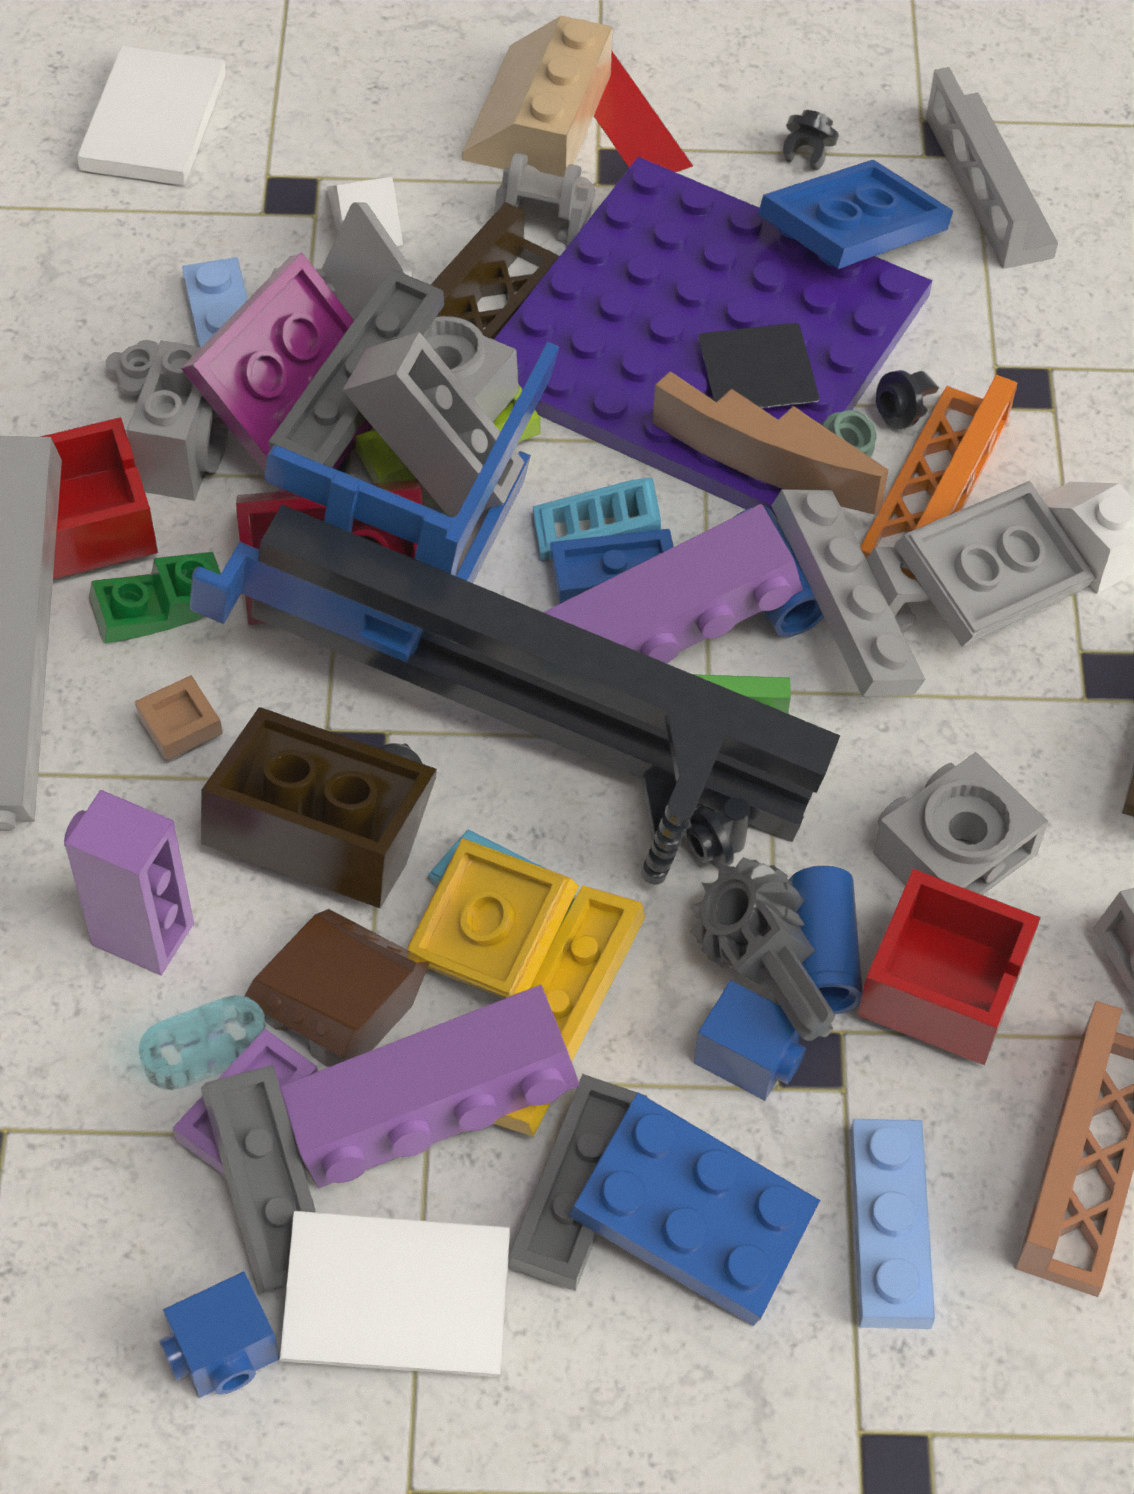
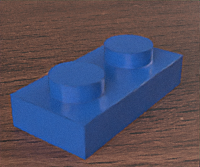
(593, 560)

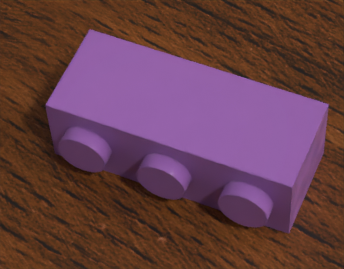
(129, 881)

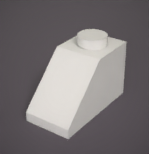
(377, 194)
(1099, 526)

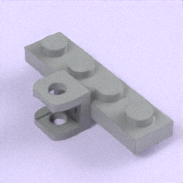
(857, 595)

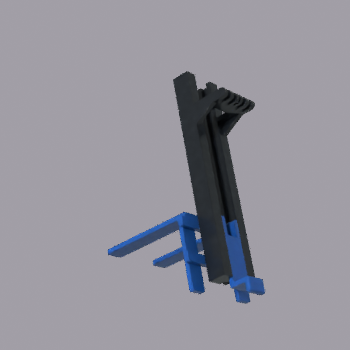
(506, 658)

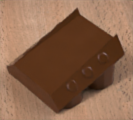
(338, 987)

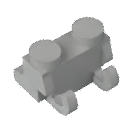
(568, 195)

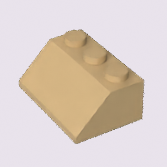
(544, 97)

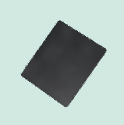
(760, 364)

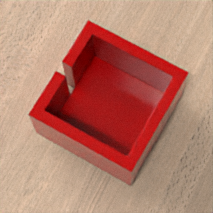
(101, 500)
(948, 966)

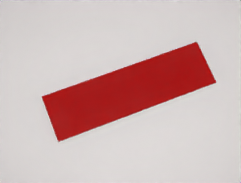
(635, 125)

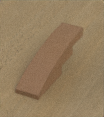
(780, 452)

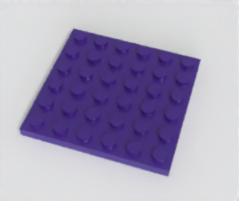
(684, 262)

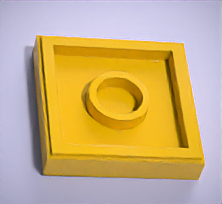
(492, 920)

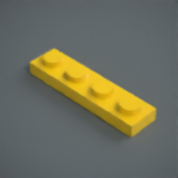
(580, 972)

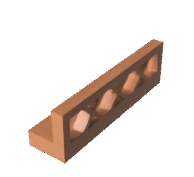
(1065, 1161)

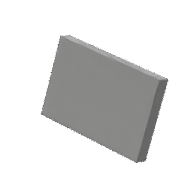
(995, 562)

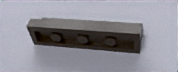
(481, 264)

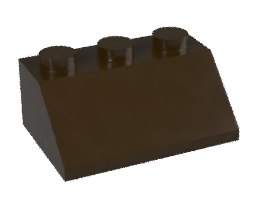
(316, 806)

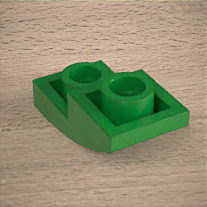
(148, 602)

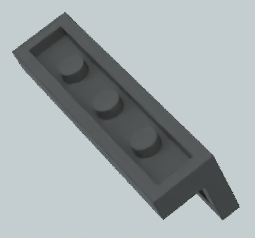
(324, 416)

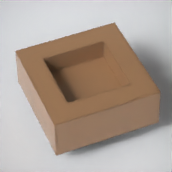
(178, 717)

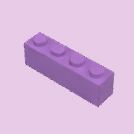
(691, 589)
(429, 1087)

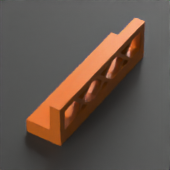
(954, 485)

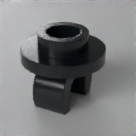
(813, 130)
(901, 397)

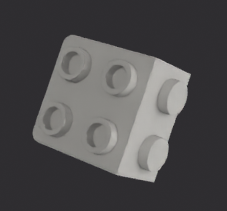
(360, 258)

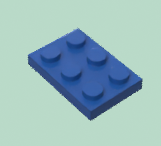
(854, 213)
(695, 1209)

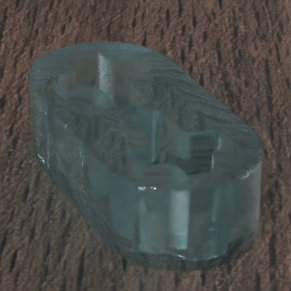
(201, 1040)

